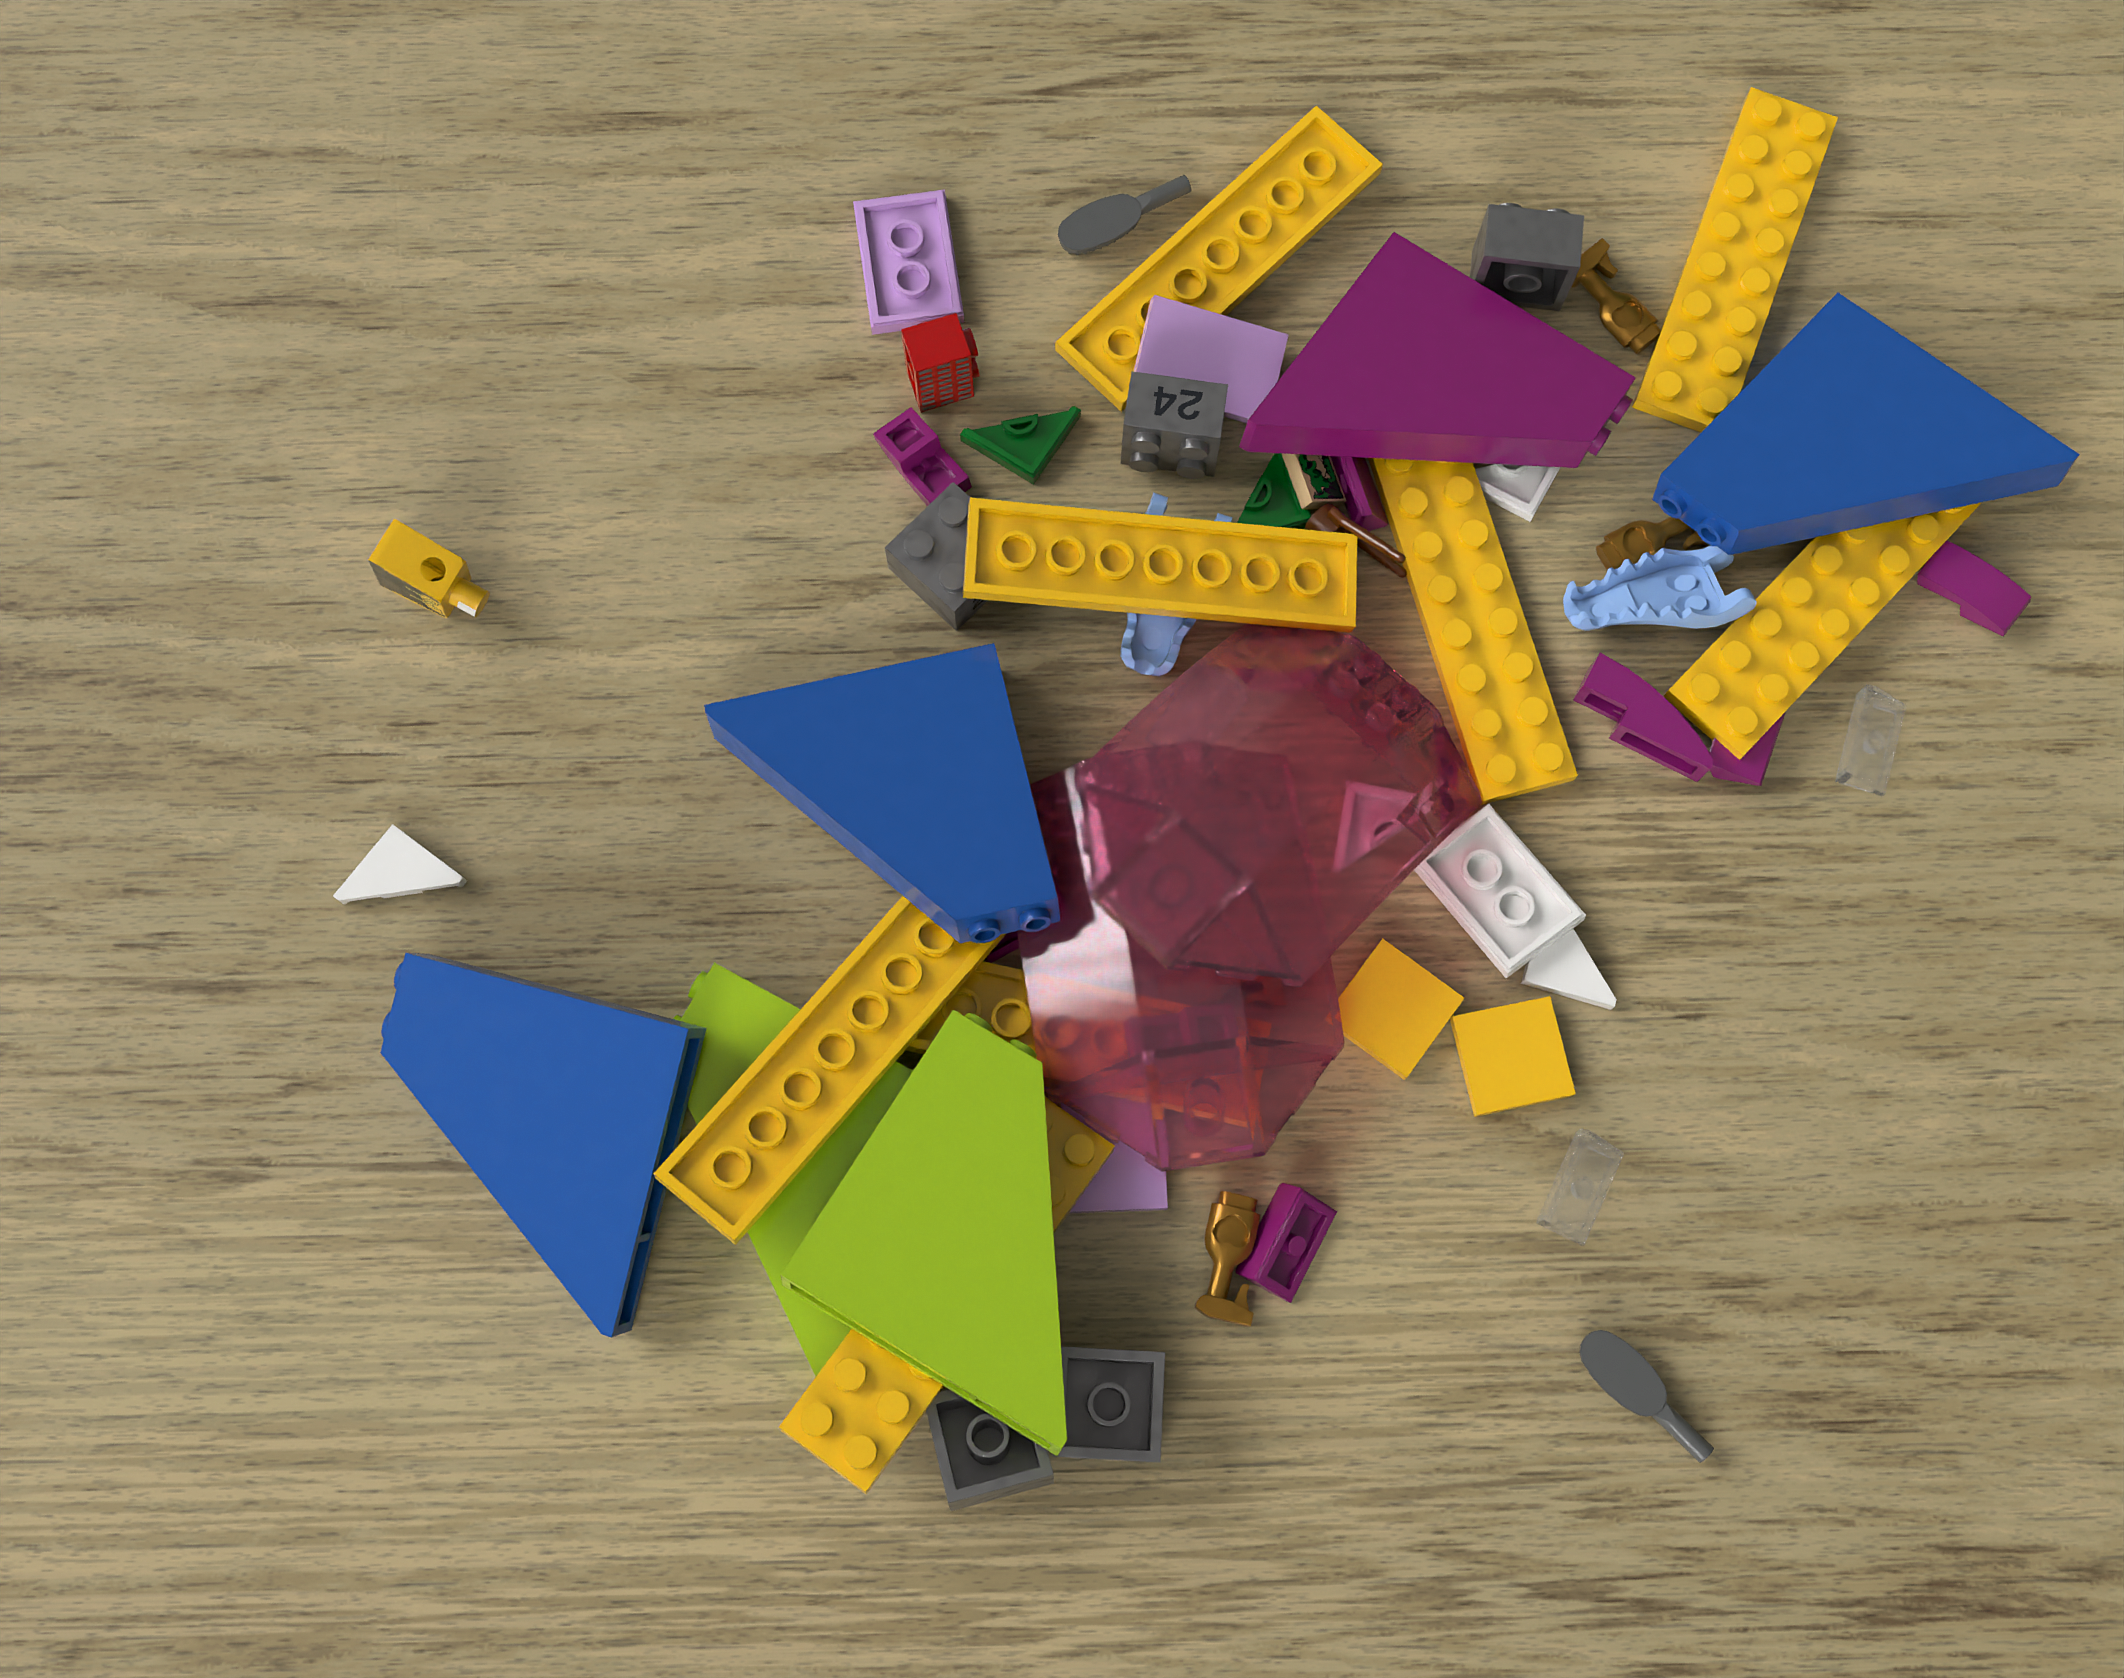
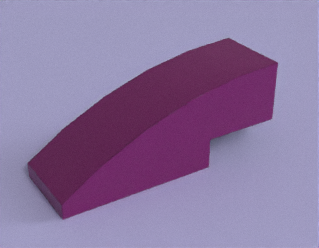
(1643, 718)

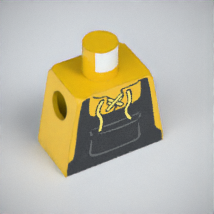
(410, 564)

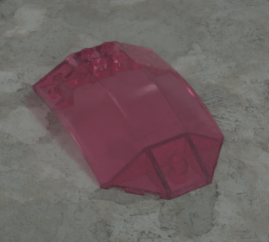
(1268, 803)
(1158, 1055)

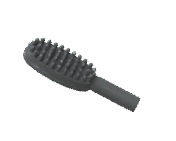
(1114, 216)
(1637, 1387)

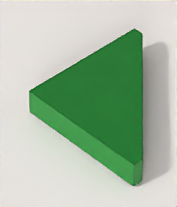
(1023, 443)
(1275, 499)

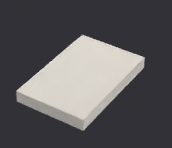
(1499, 891)

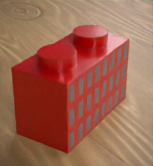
(940, 361)

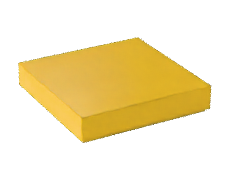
(1395, 1008)
(1512, 1056)

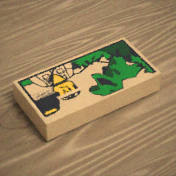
(1314, 480)

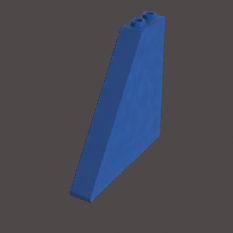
(1852, 436)
(915, 780)
(554, 1110)

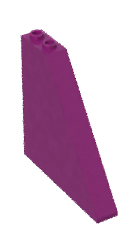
(1438, 372)

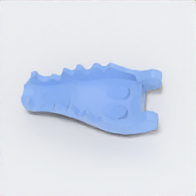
(1659, 590)
(1154, 641)

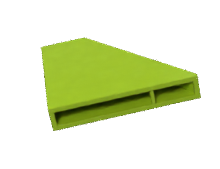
(739, 1027)
(950, 1235)

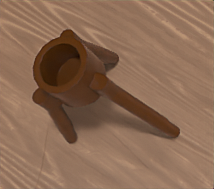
(1331, 519)

